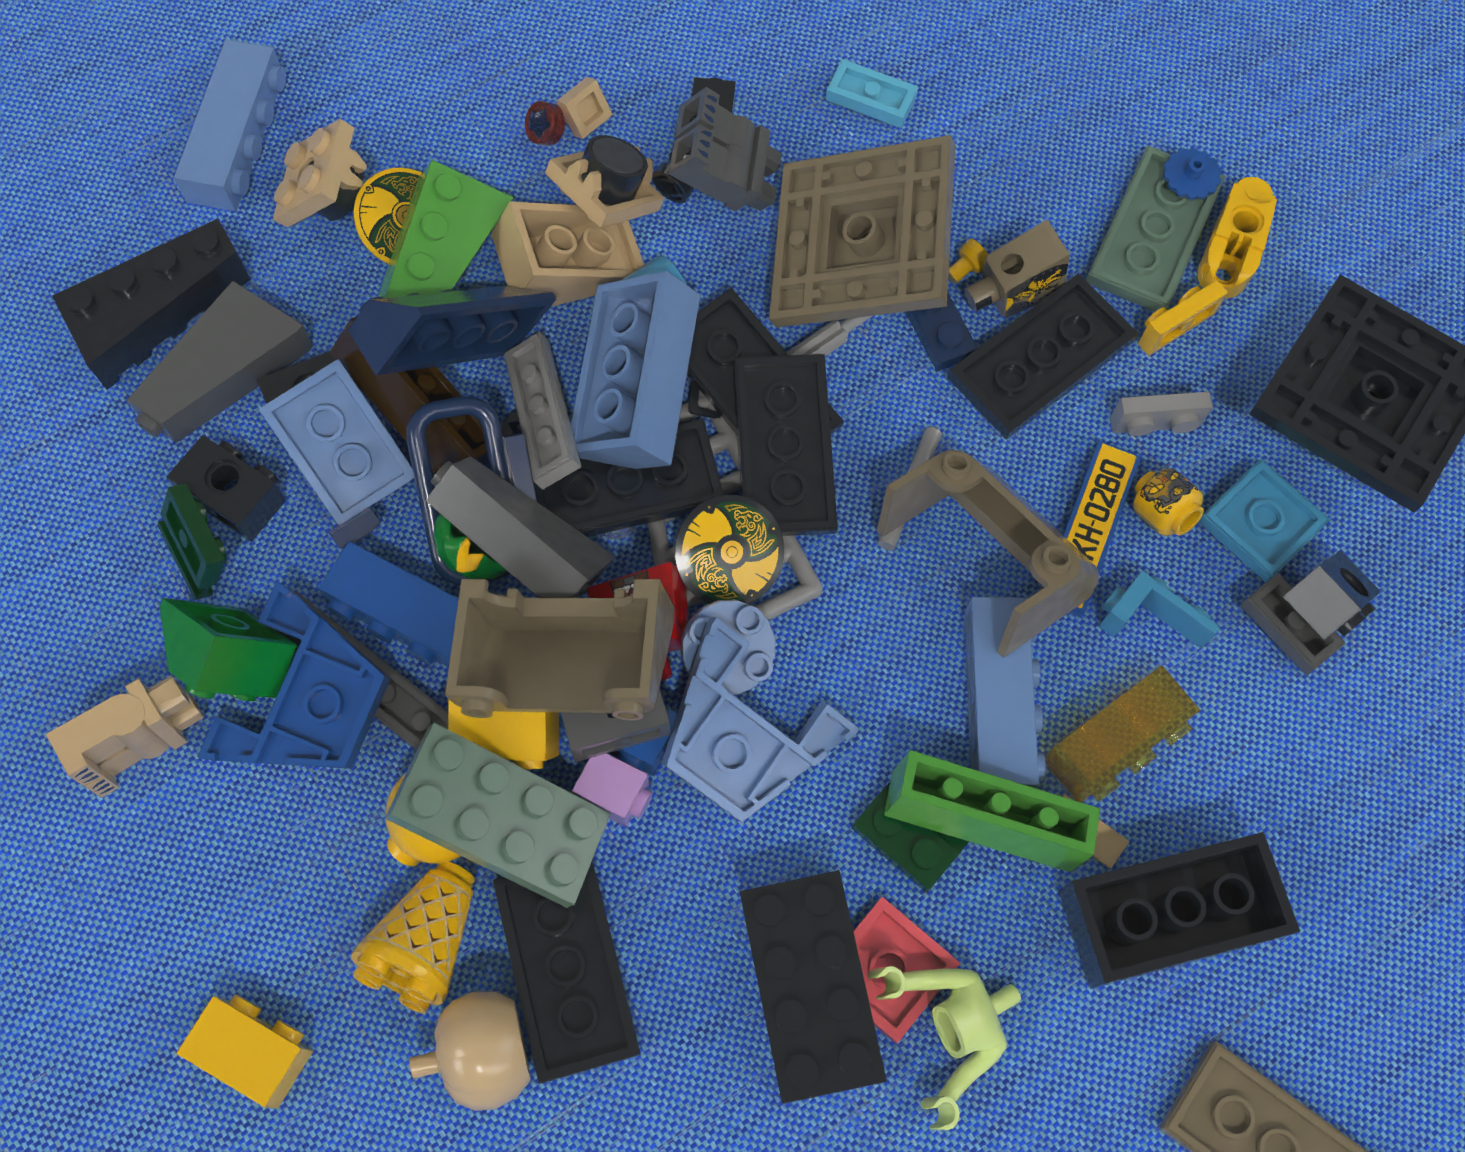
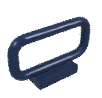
(505, 455)

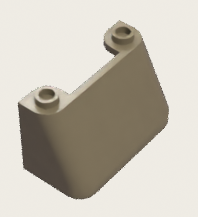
(559, 651)

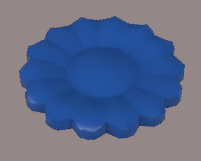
(1192, 174)

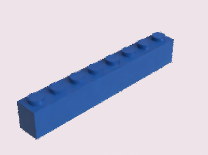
(424, 619)

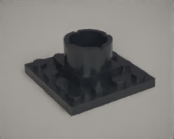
(1371, 393)

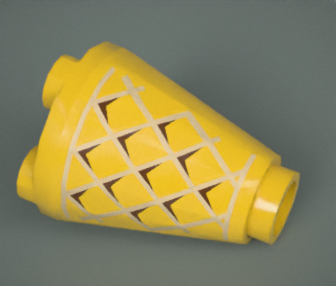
(418, 939)

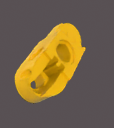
(1239, 236)

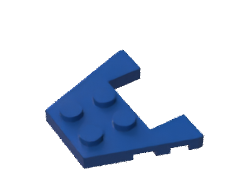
(321, 704)

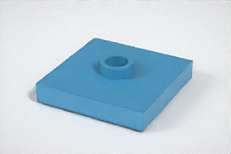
(1263, 520)

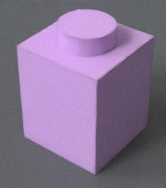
(614, 788)

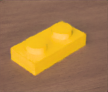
(1191, 311)

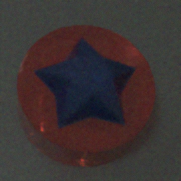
(544, 123)

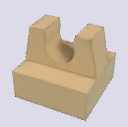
(584, 107)

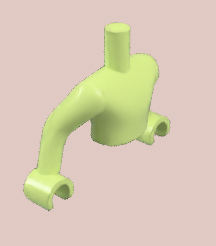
(964, 1023)

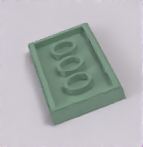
(1150, 237)

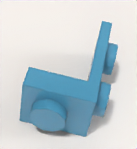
(1160, 600)

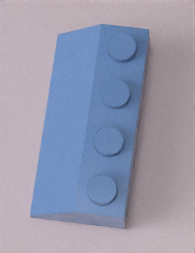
(635, 371)

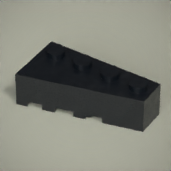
(148, 298)

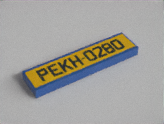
(1100, 504)

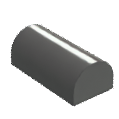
(1288, 627)

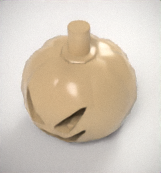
(478, 1051)

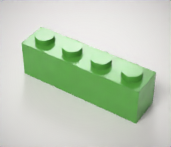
(992, 811)

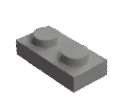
(1161, 412)

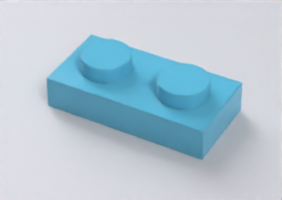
(871, 93)

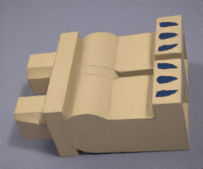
(124, 732)

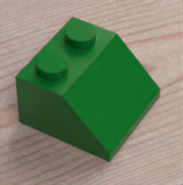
(223, 650)

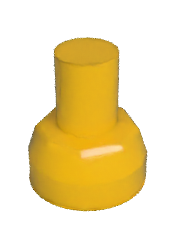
(971, 260)

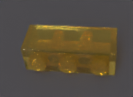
(1122, 736)

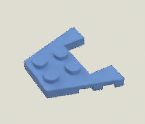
(730, 748)

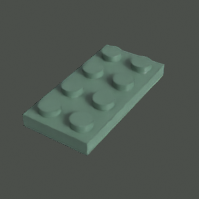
(498, 815)

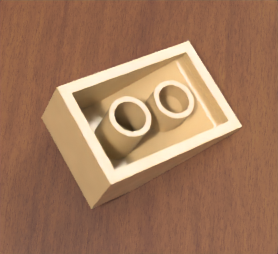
(562, 250)

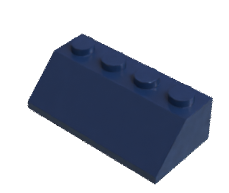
(446, 326)

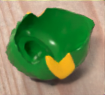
(462, 554)

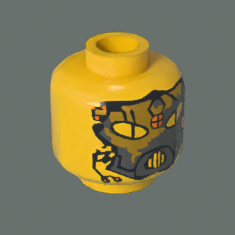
(1168, 502)

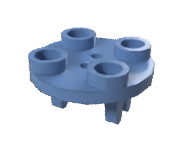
(750, 624)

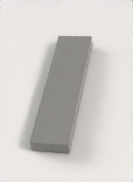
(542, 411)

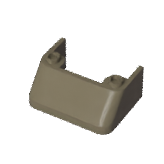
(1049, 556)

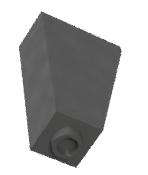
(217, 363)
(517, 531)

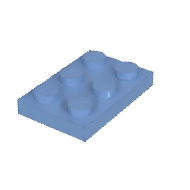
(338, 442)

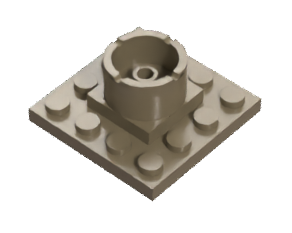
(864, 233)

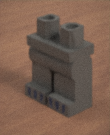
(724, 154)

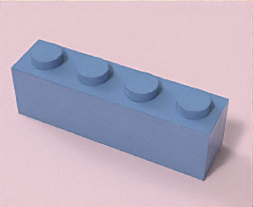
(230, 125)
(1001, 696)

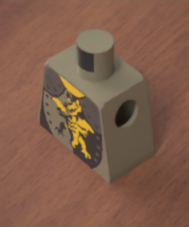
(1021, 272)

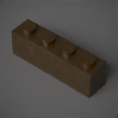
(403, 393)

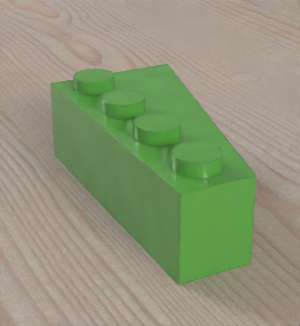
(441, 231)

